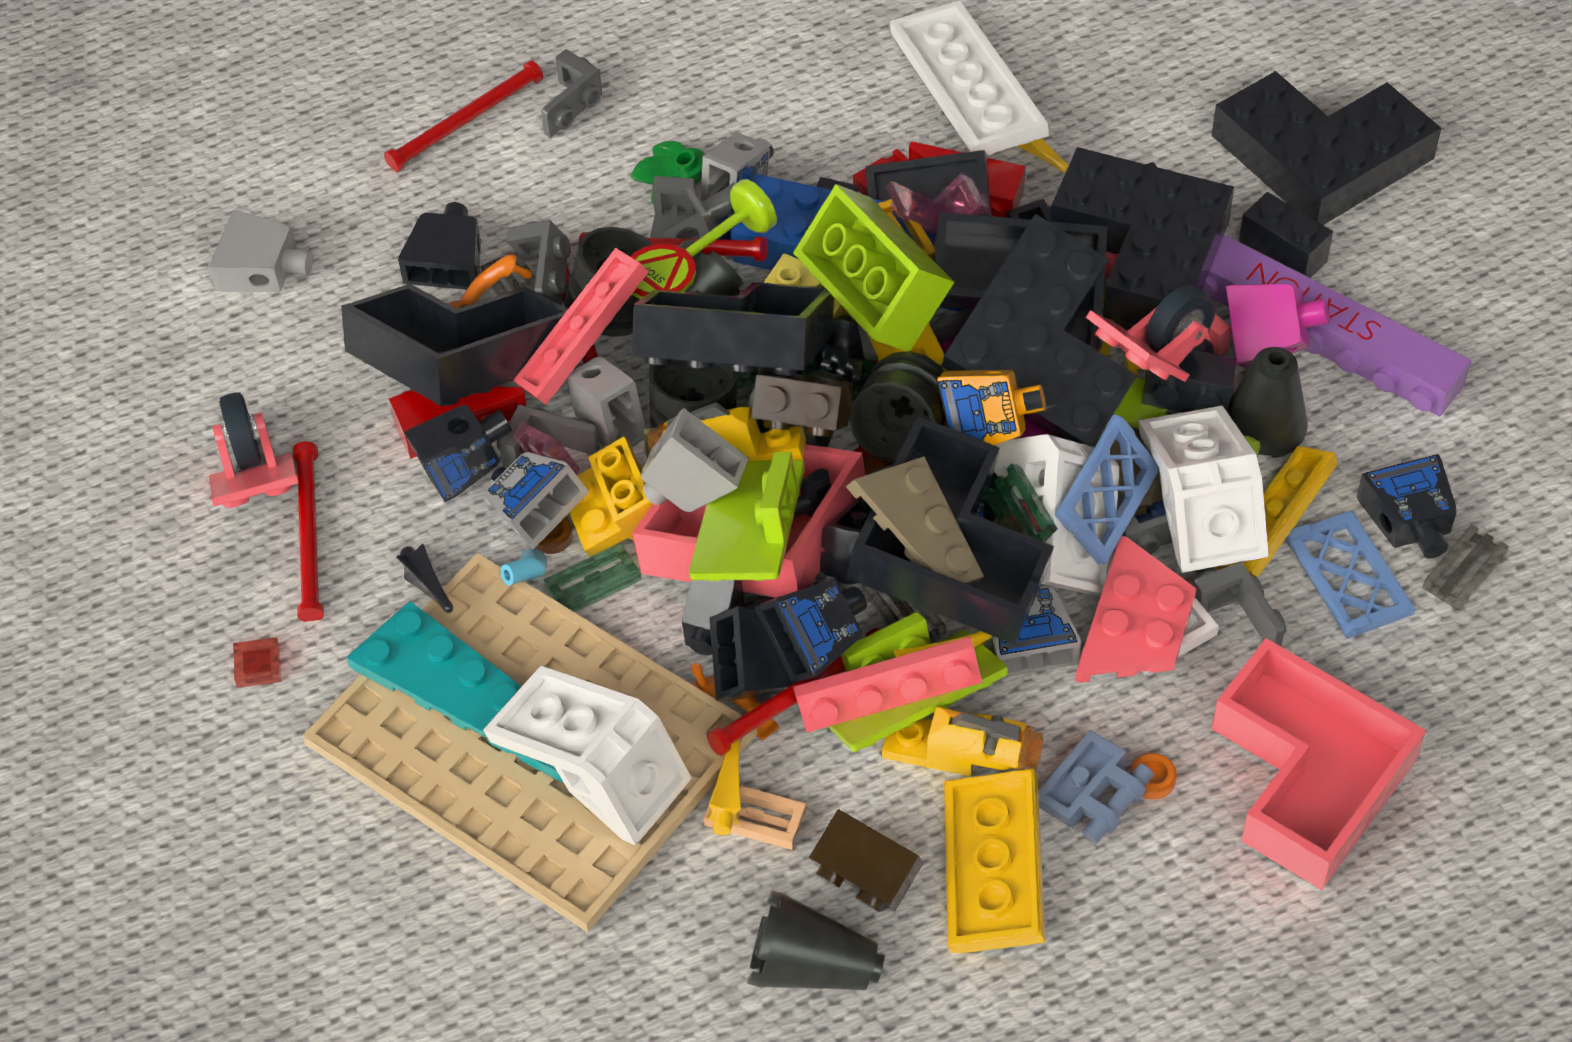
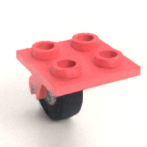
(1169, 330)
(240, 433)

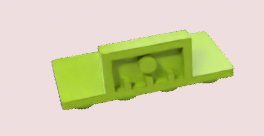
(750, 527)
(879, 647)

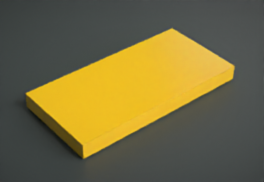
(993, 862)

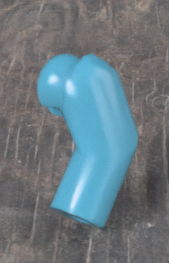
(529, 566)

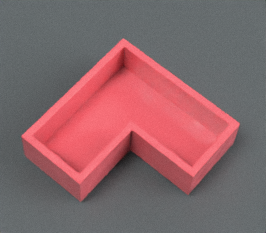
(669, 535)
(1333, 756)

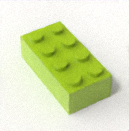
(873, 268)

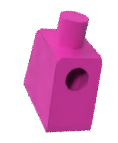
(1271, 318)

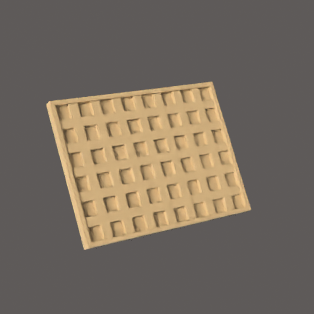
(491, 799)

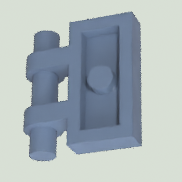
(1083, 778)

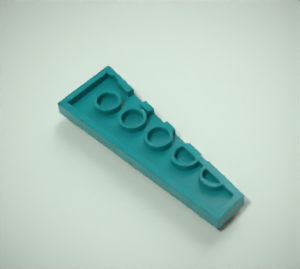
(439, 672)

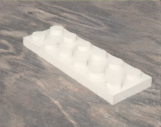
(969, 79)

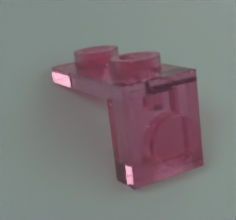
(958, 197)

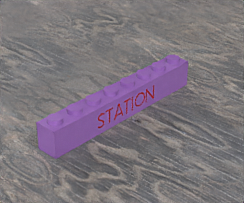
(1356, 335)

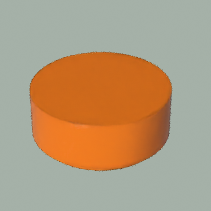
(1164, 775)

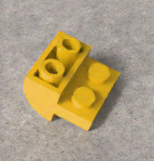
(614, 498)

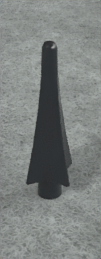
(421, 574)

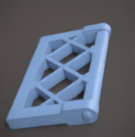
(1116, 522)
(1322, 533)

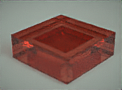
(257, 662)

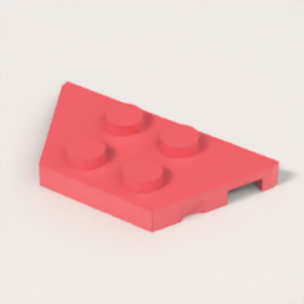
(1137, 617)

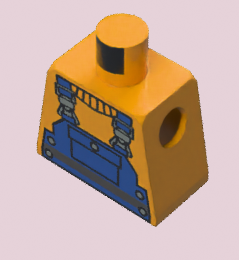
(988, 403)

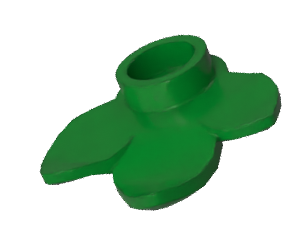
(669, 160)

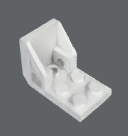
(1052, 469)
(1208, 488)
(601, 744)

